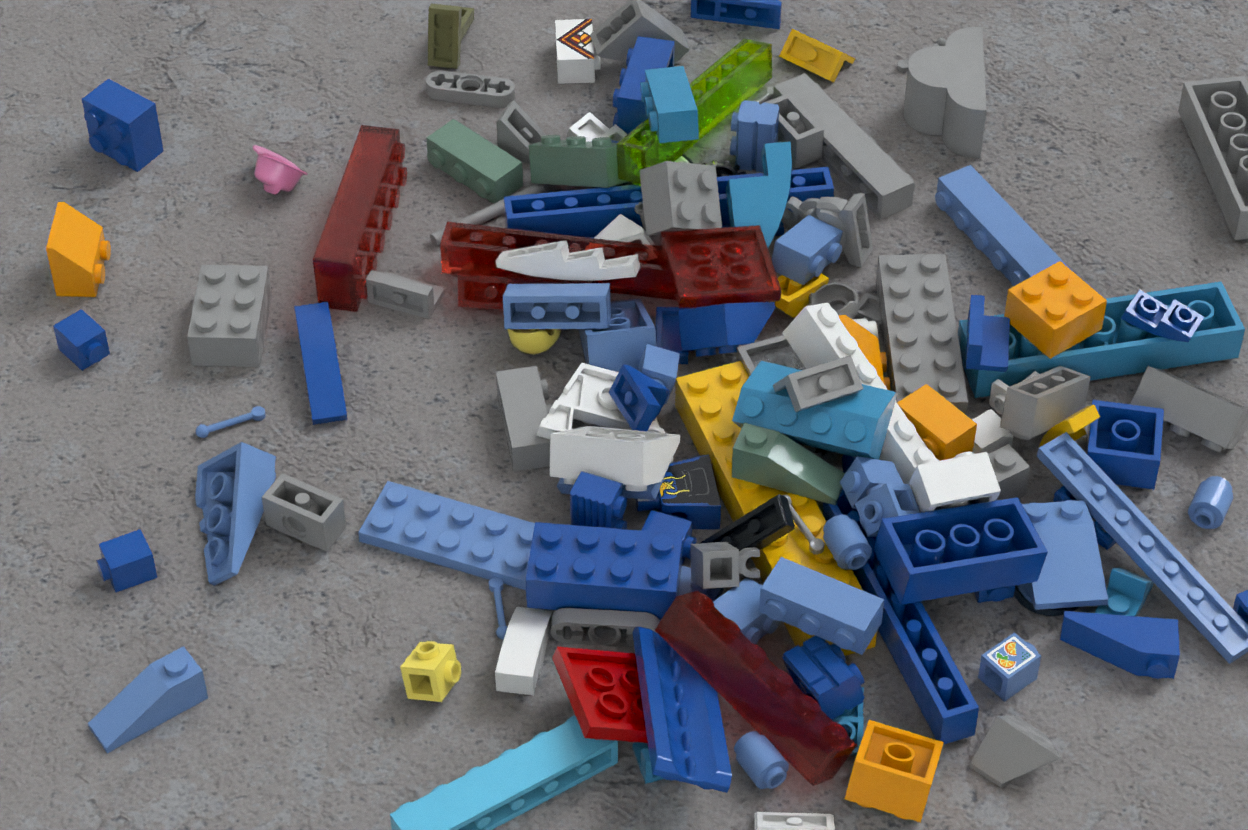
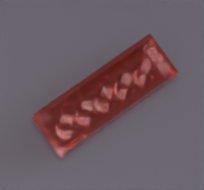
(359, 218)

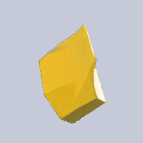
(795, 295)

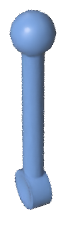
(256, 414)
(496, 587)

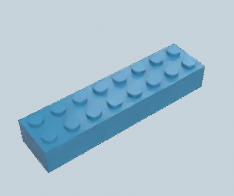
(1122, 347)

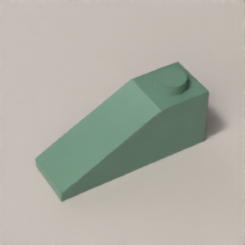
(782, 464)

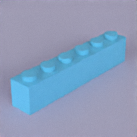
(511, 782)

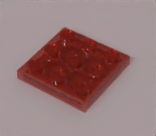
(720, 266)

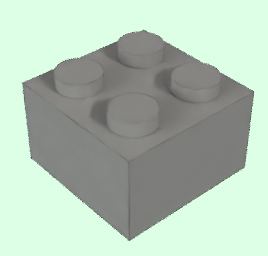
(680, 197)

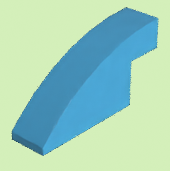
(762, 198)

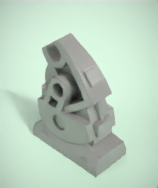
(845, 215)

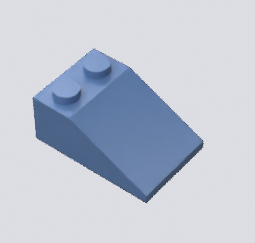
(624, 338)
(1073, 562)

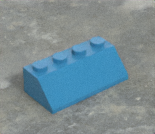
(846, 425)

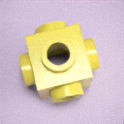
(430, 671)

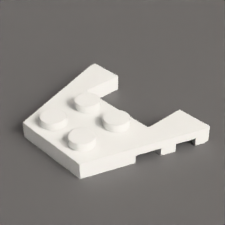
(589, 401)

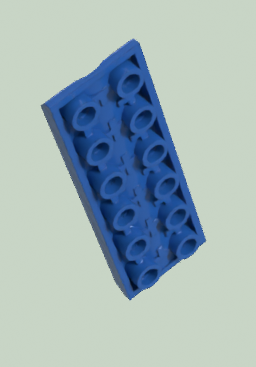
(680, 716)

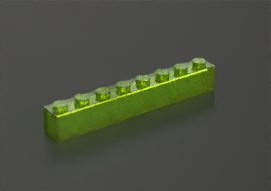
(716, 95)

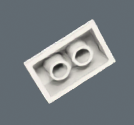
(612, 453)

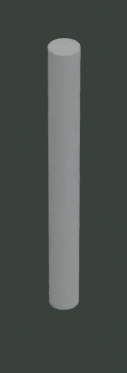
(487, 213)

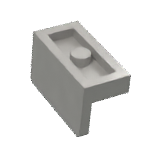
(403, 293)
(821, 383)

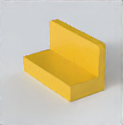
(814, 55)

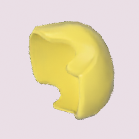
(533, 340)

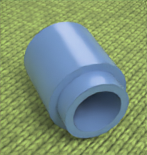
(1211, 502)
(846, 542)
(761, 760)

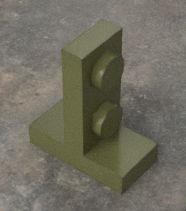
(445, 31)

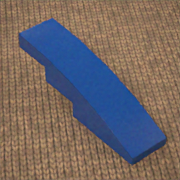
(320, 363)

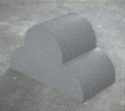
(949, 92)

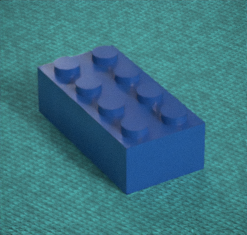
(959, 550)
(603, 569)

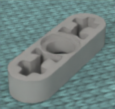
(498, 95)
(581, 626)

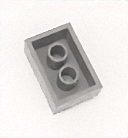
(230, 315)

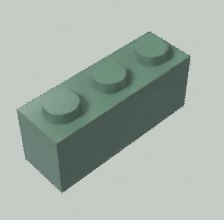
(474, 161)
(574, 162)

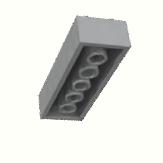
(1218, 128)
(920, 326)

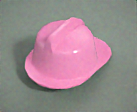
(276, 171)

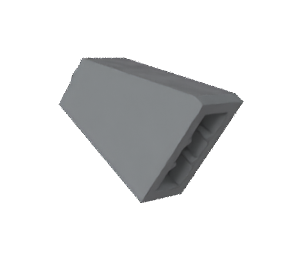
(629, 22)

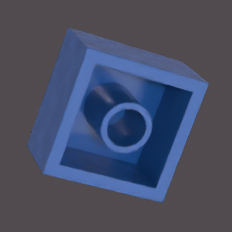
(122, 125)
(1126, 442)

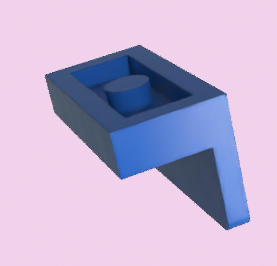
(986, 338)

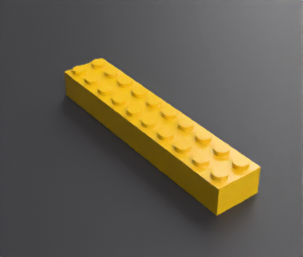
(707, 408)

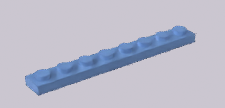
(1147, 546)

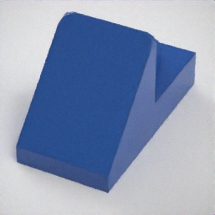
(638, 397)

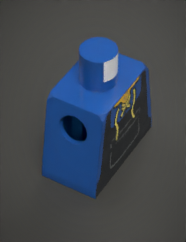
(688, 493)

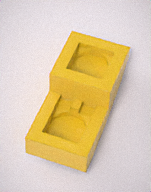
(1073, 425)

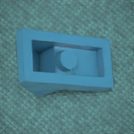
(1125, 593)

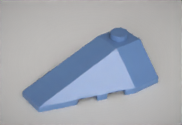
(231, 501)

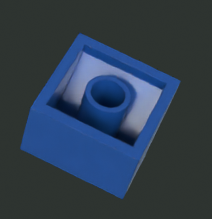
(722, 326)

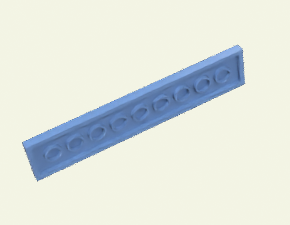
(462, 536)

